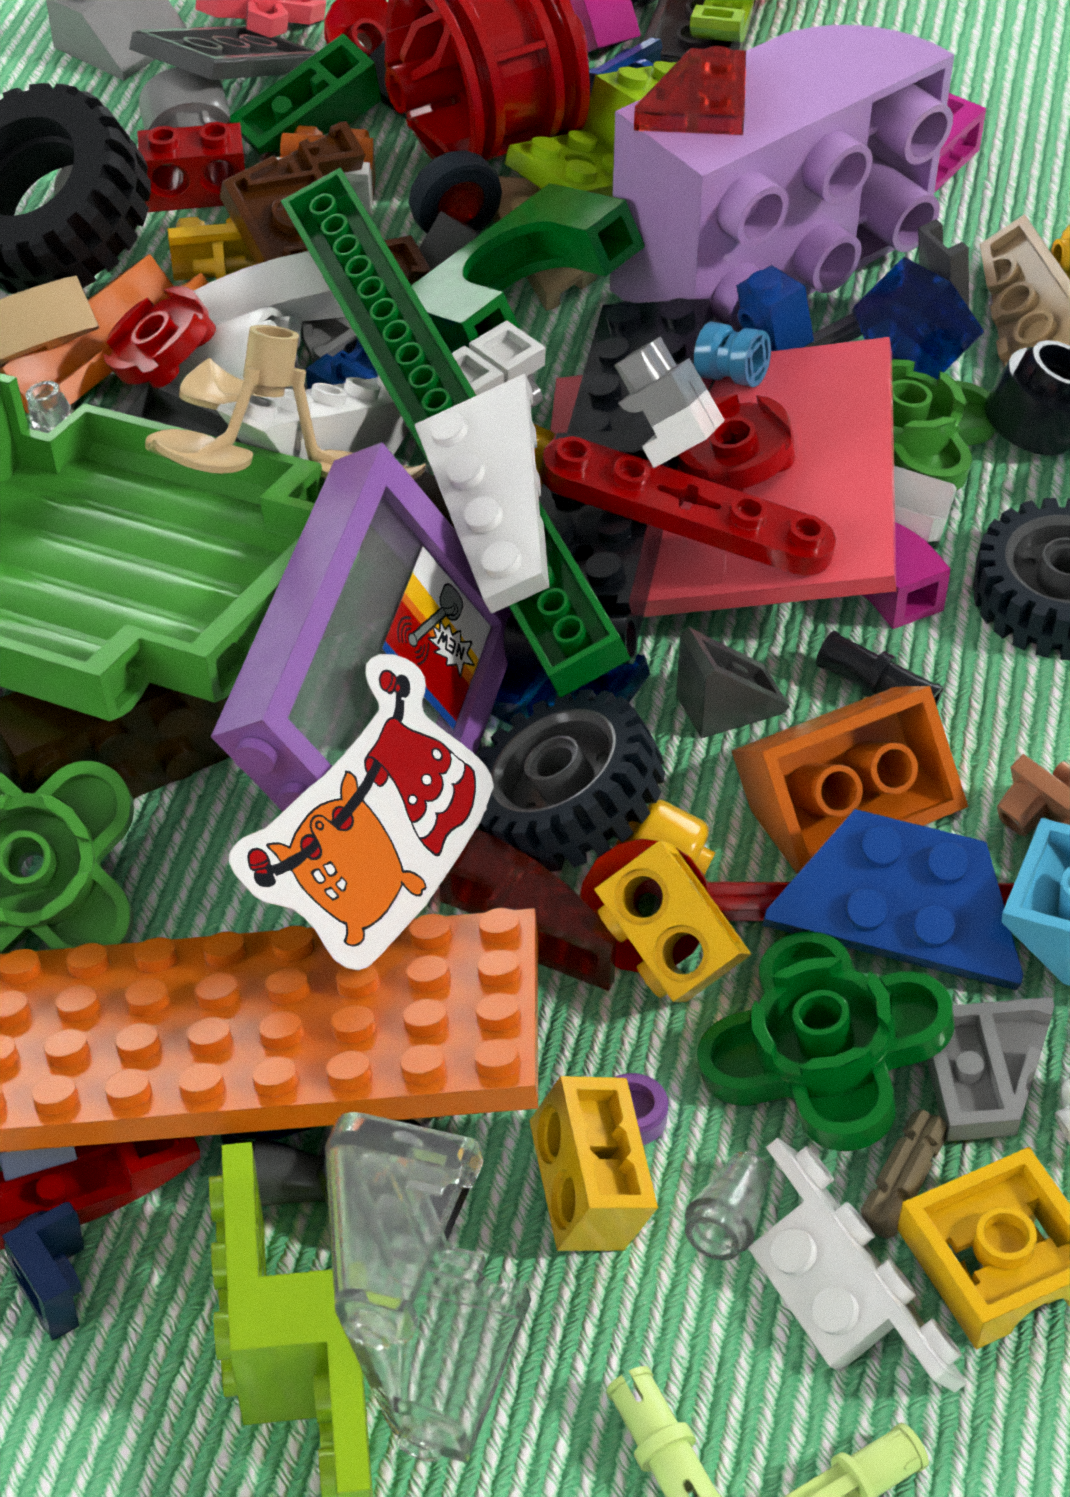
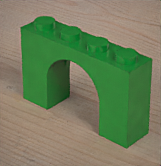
(545, 232)

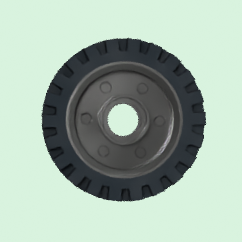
(1026, 576)
(571, 778)

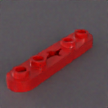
(718, 513)

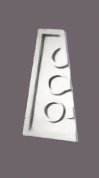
(492, 488)

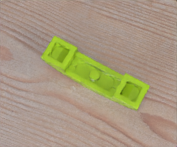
(721, 20)

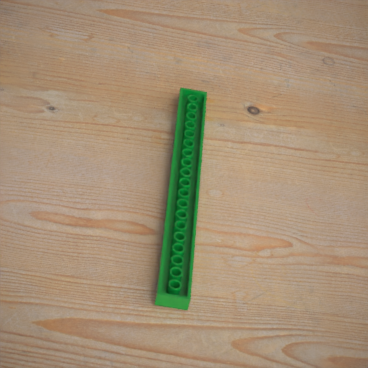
(423, 379)

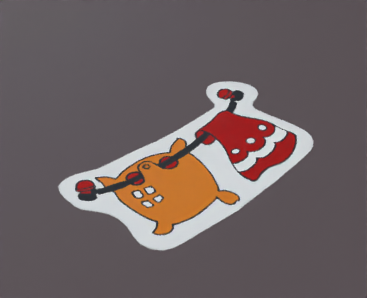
(376, 829)

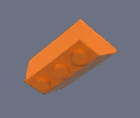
(867, 756)

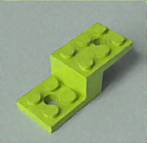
(586, 156)
(282, 1335)

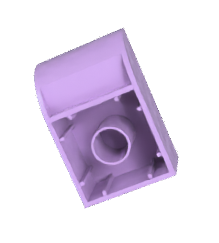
(819, 183)

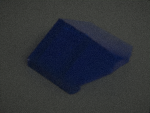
(920, 316)

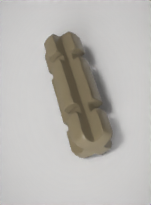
(904, 1171)

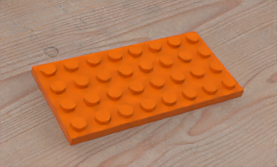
(266, 1032)

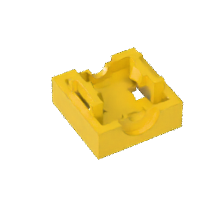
(997, 1216)

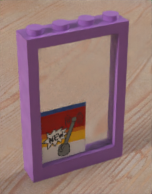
(364, 581)

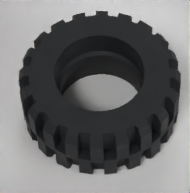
(94, 210)

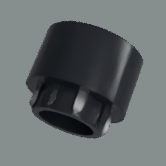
(1033, 399)

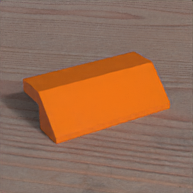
(80, 362)

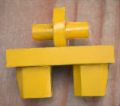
(206, 249)

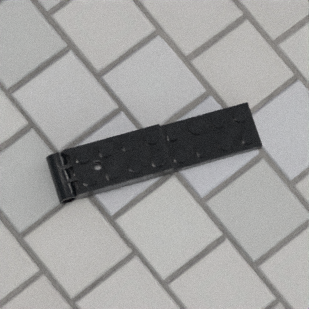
(608, 548)

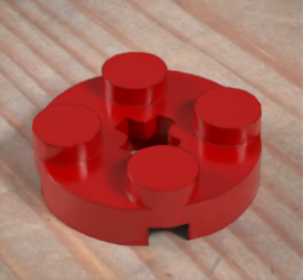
(157, 338)
(761, 449)

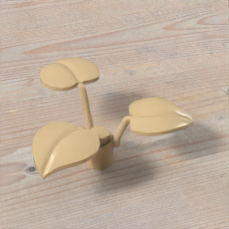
(266, 373)

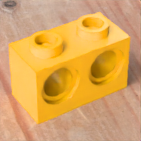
(683, 911)
(592, 1164)

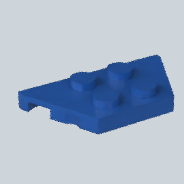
(904, 898)

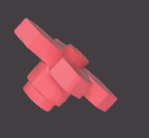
(266, 16)

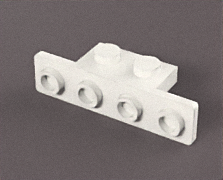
(836, 1281)

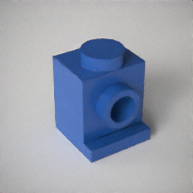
(776, 305)

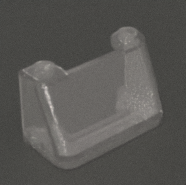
(409, 1303)

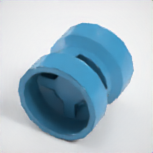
(732, 354)

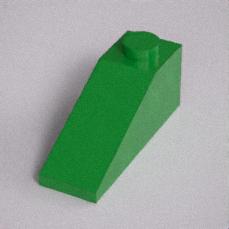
(322, 91)

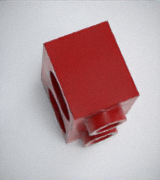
(193, 176)

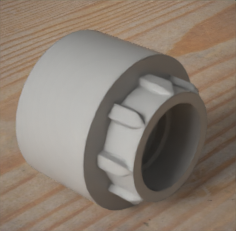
(182, 100)

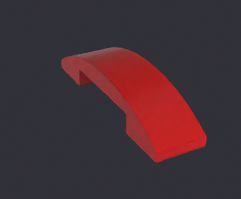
(98, 1181)

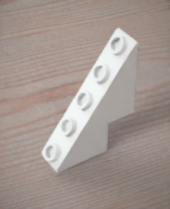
(342, 418)

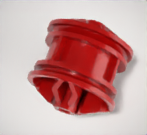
(486, 72)

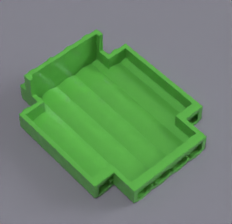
(133, 562)

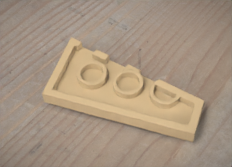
(1026, 289)

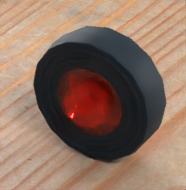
(459, 186)

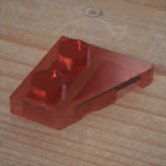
(698, 95)

